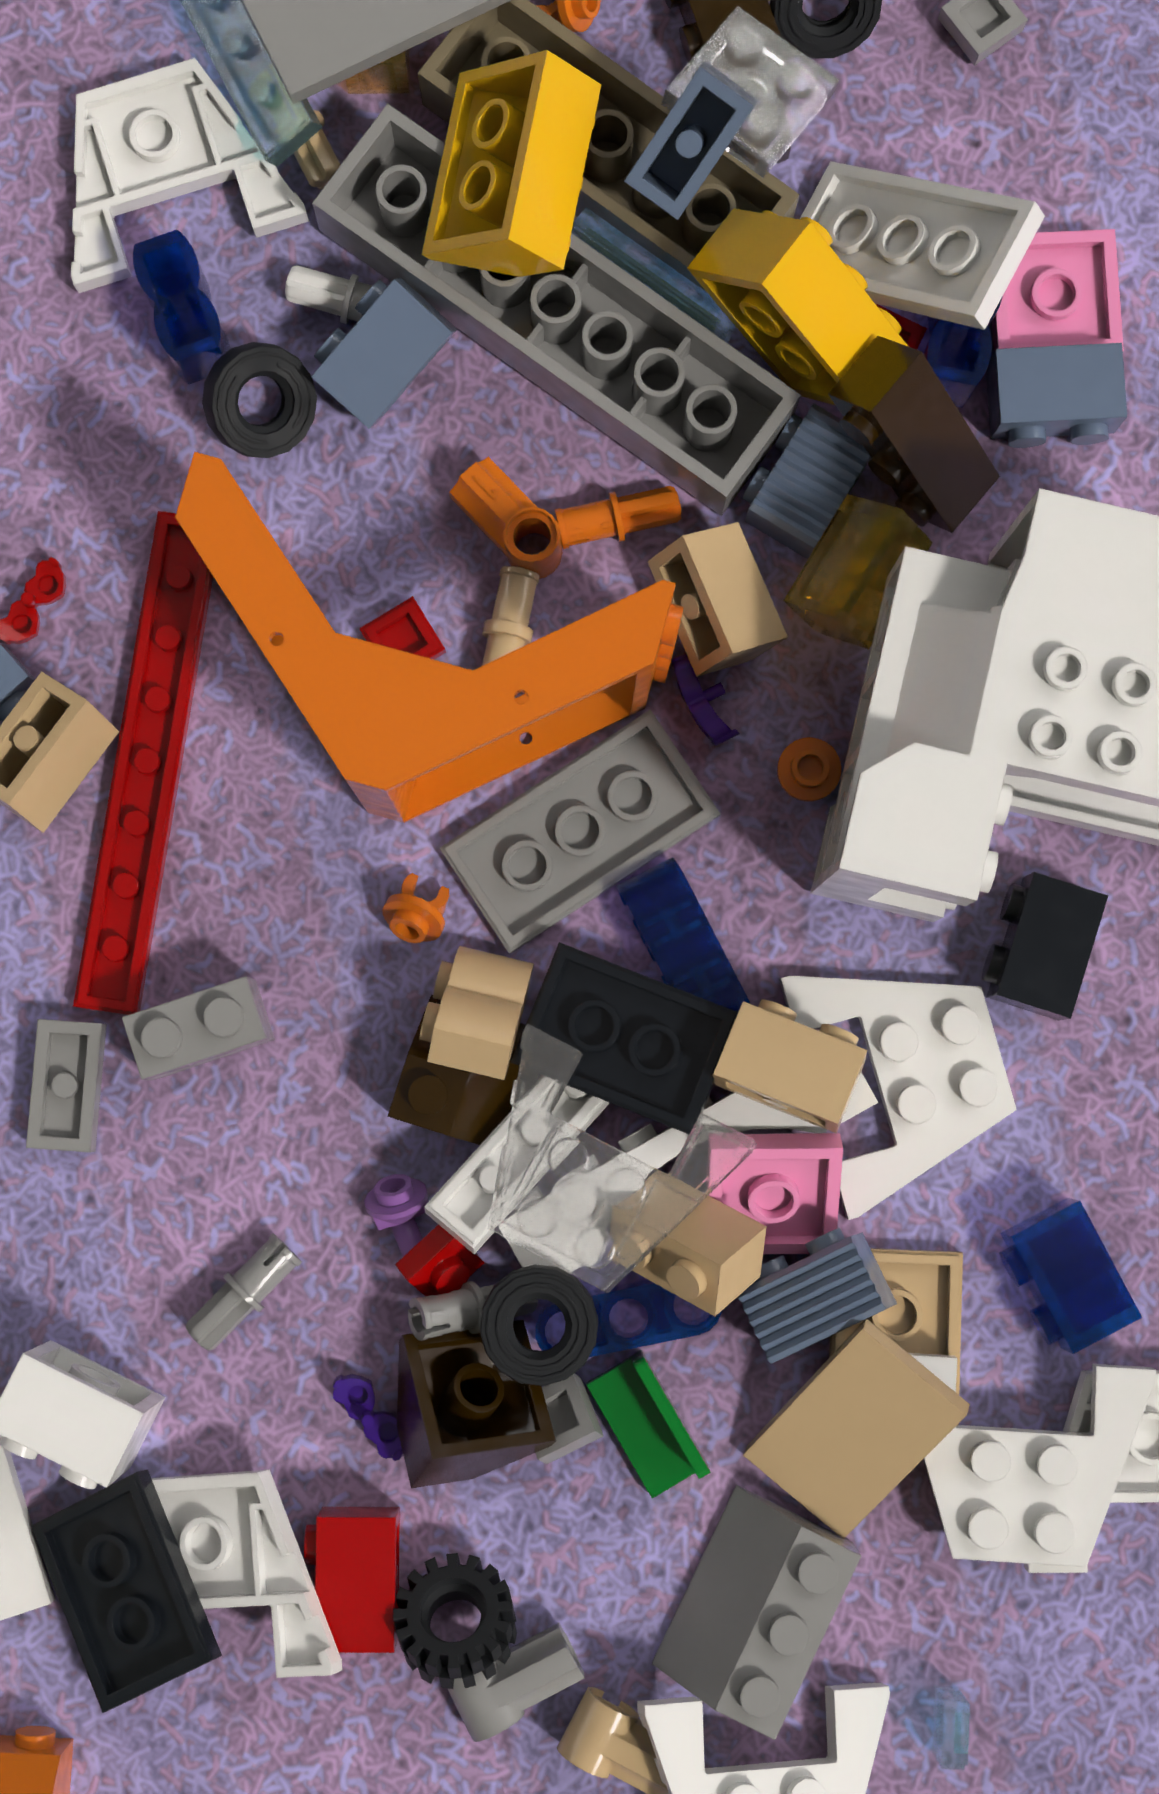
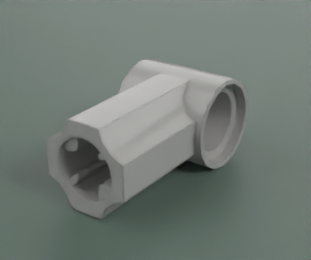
(530, 1675)

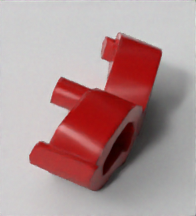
(43, 589)

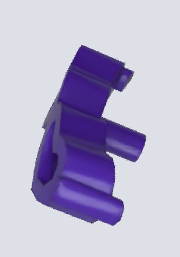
(698, 701)
(359, 1400)

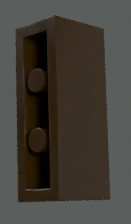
(913, 434)

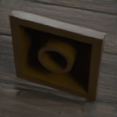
(451, 1098)
(462, 1412)

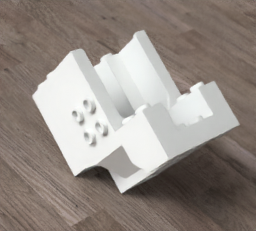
(1001, 697)

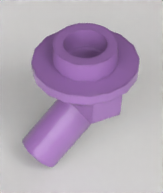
(398, 1208)

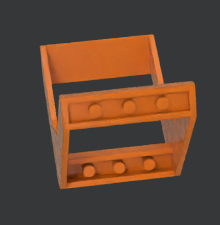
(411, 725)

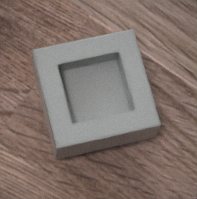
(981, 25)
(571, 1418)

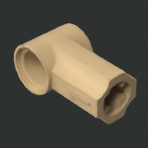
(611, 1741)

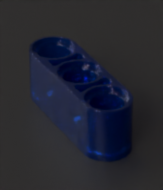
(680, 935)
(659, 1326)

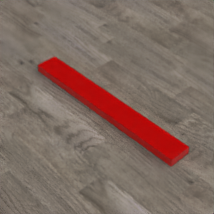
(145, 774)

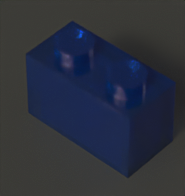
(1068, 1276)

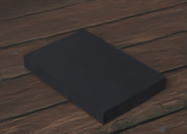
(637, 1036)
(125, 1590)

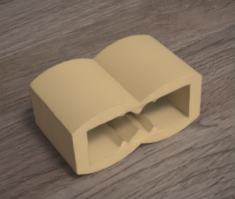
(477, 1012)

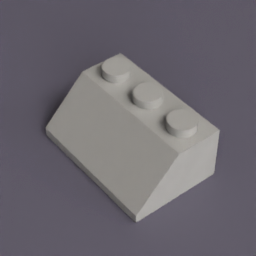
(756, 1611)

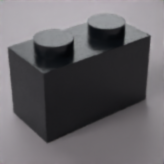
(1044, 945)

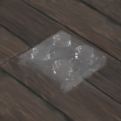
(773, 71)

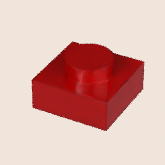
(438, 1263)

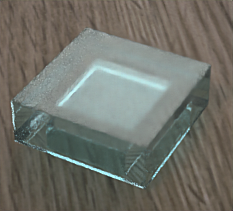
(950, 1727)

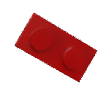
(357, 1574)

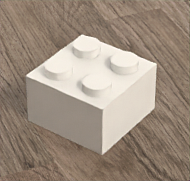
(75, 1414)

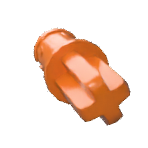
(618, 516)

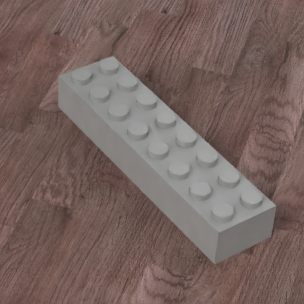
(575, 332)

